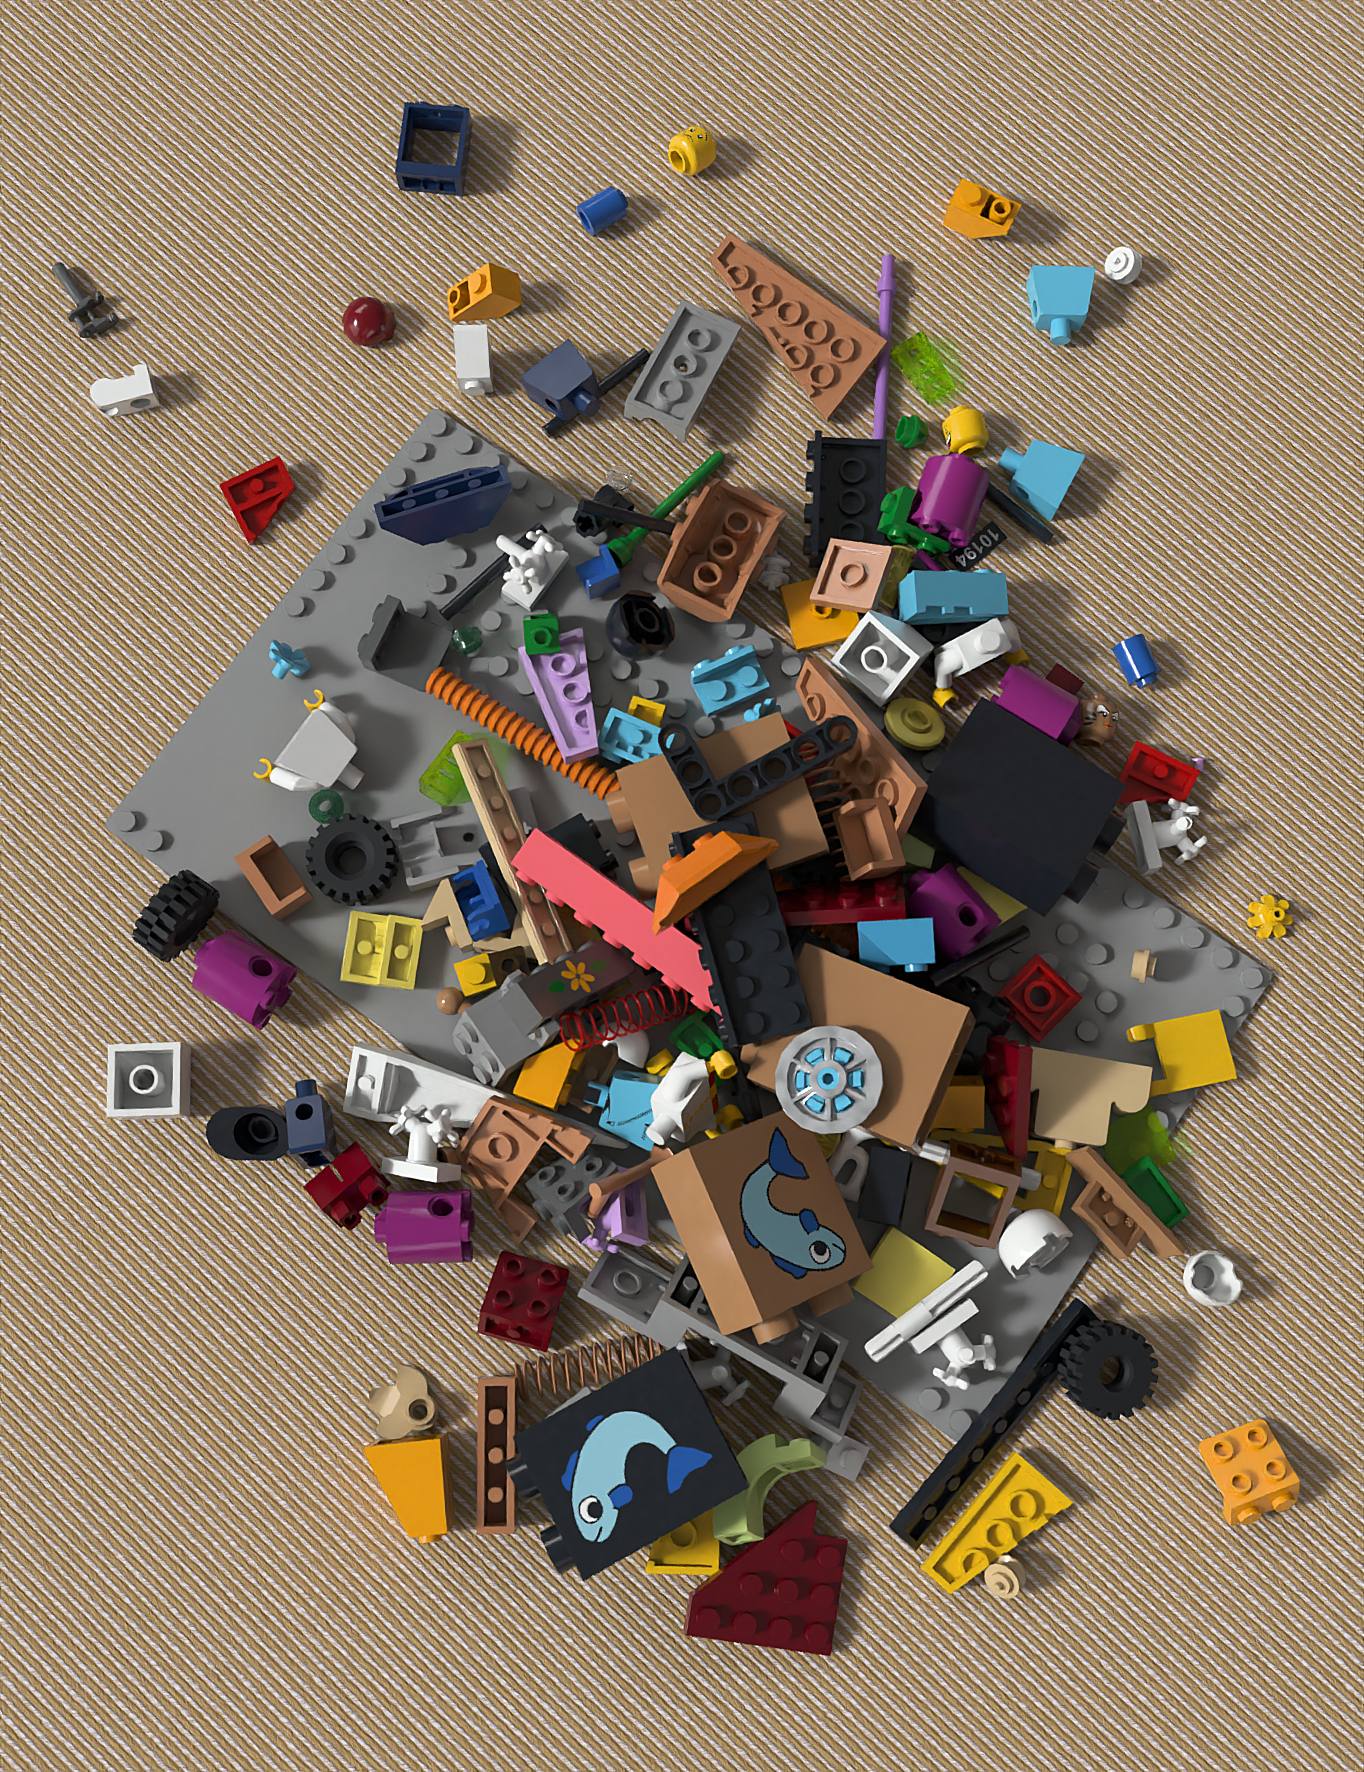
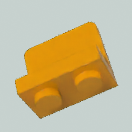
(1250, 1472)

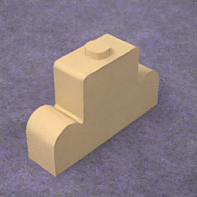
(1078, 1092)

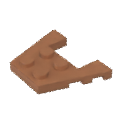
(503, 1147)

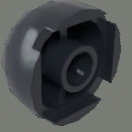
(639, 626)

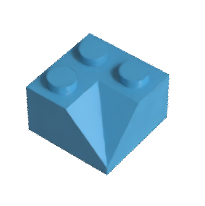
(896, 943)

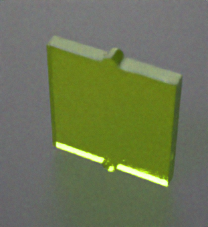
(1137, 1136)

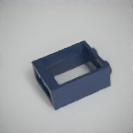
(426, 176)

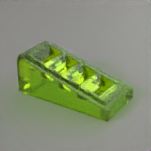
(908, 366)
(436, 784)

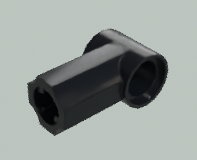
(593, 525)

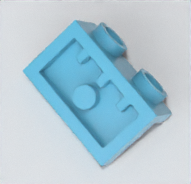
(728, 680)
(629, 738)

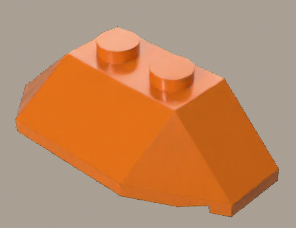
(704, 873)

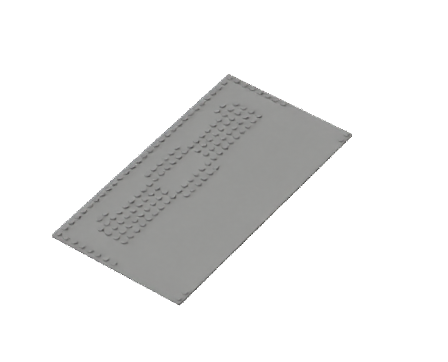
(206, 807)

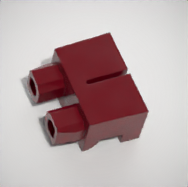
(347, 1194)

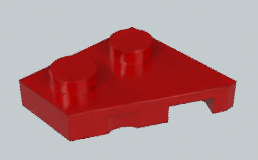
(258, 496)
(1155, 777)

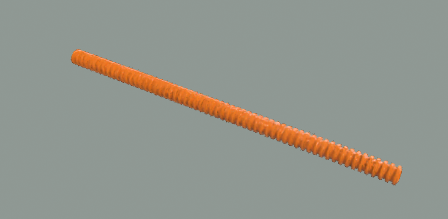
(586, 773)

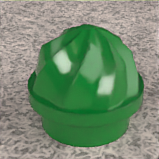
(911, 432)

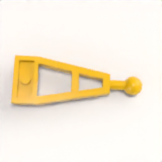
(1048, 1161)

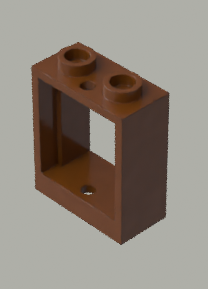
(979, 1163)

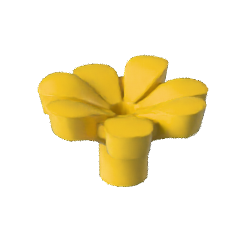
(1269, 917)

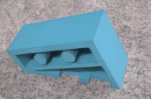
(952, 597)

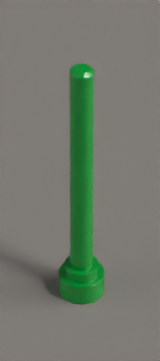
(623, 548)

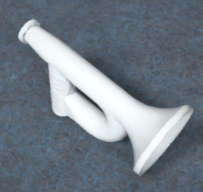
(847, 1150)

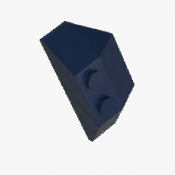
(445, 505)

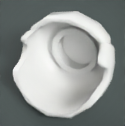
(632, 1047)
(1211, 1279)

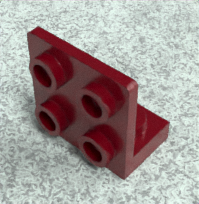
(522, 1301)

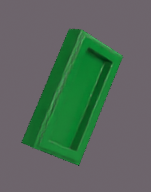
(1155, 1191)

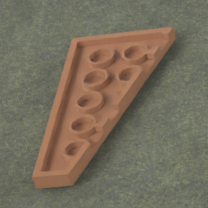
(811, 335)
(873, 764)

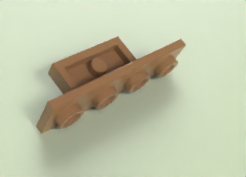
(1115, 1210)

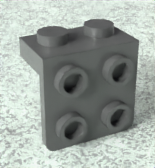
(403, 645)
(565, 1187)

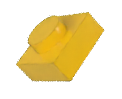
(647, 710)
(475, 975)

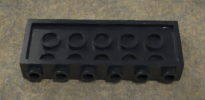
(747, 948)

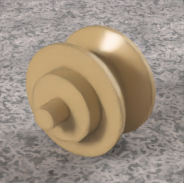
(1005, 1576)

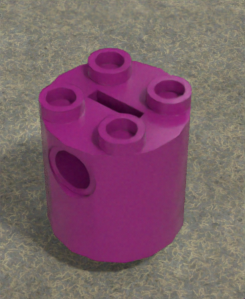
(949, 498)
(1039, 704)
(957, 910)
(242, 977)
(427, 1226)

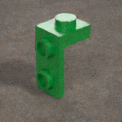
(893, 523)

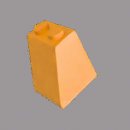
(416, 1482)

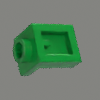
(541, 633)

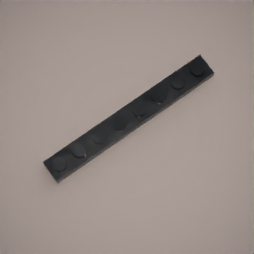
(990, 1429)

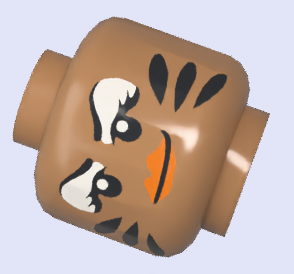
(1097, 721)

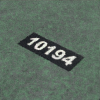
(980, 546)

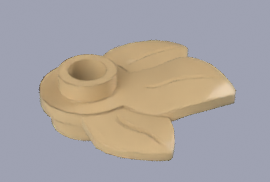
(399, 1402)

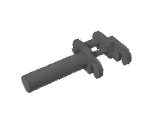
(84, 305)

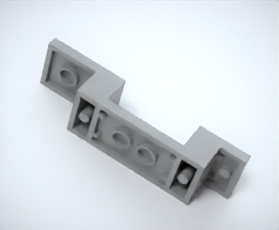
(667, 1304)

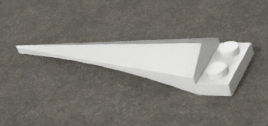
(388, 1080)

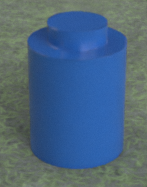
(602, 210)
(1137, 661)

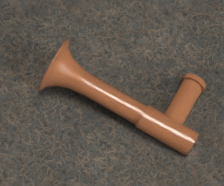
(603, 1188)

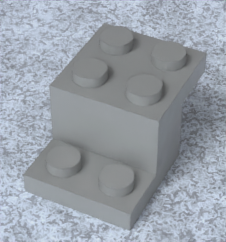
(494, 1041)

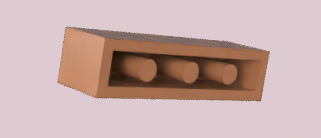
(495, 1444)

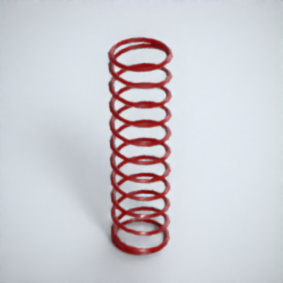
(673, 995)

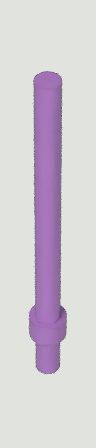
(886, 291)

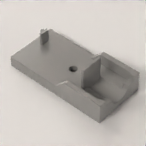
(676, 397)
(434, 839)

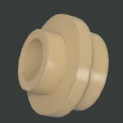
(1143, 965)

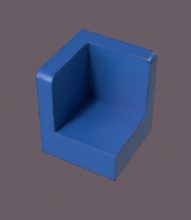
(599, 574)

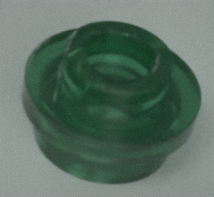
(466, 640)
(326, 795)

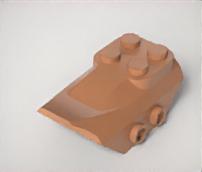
(719, 550)

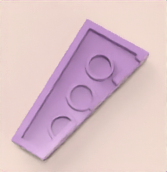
(565, 695)

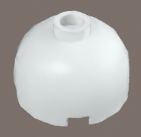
(1031, 1240)

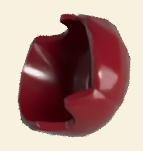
(368, 322)

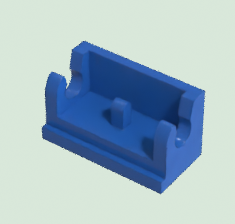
(480, 903)

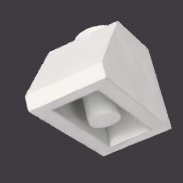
(473, 359)

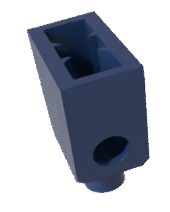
(563, 383)
(310, 1127)

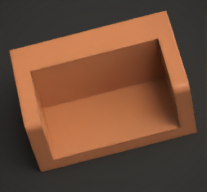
(868, 838)
(273, 877)

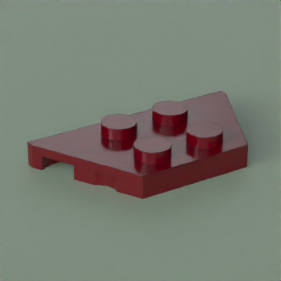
(1008, 1091)

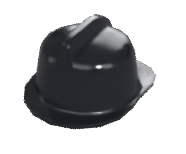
(248, 1133)

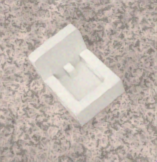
(843, 1458)

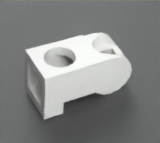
(126, 393)

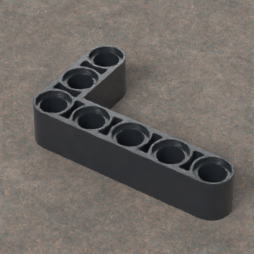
(753, 771)

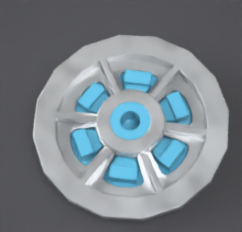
(829, 1079)

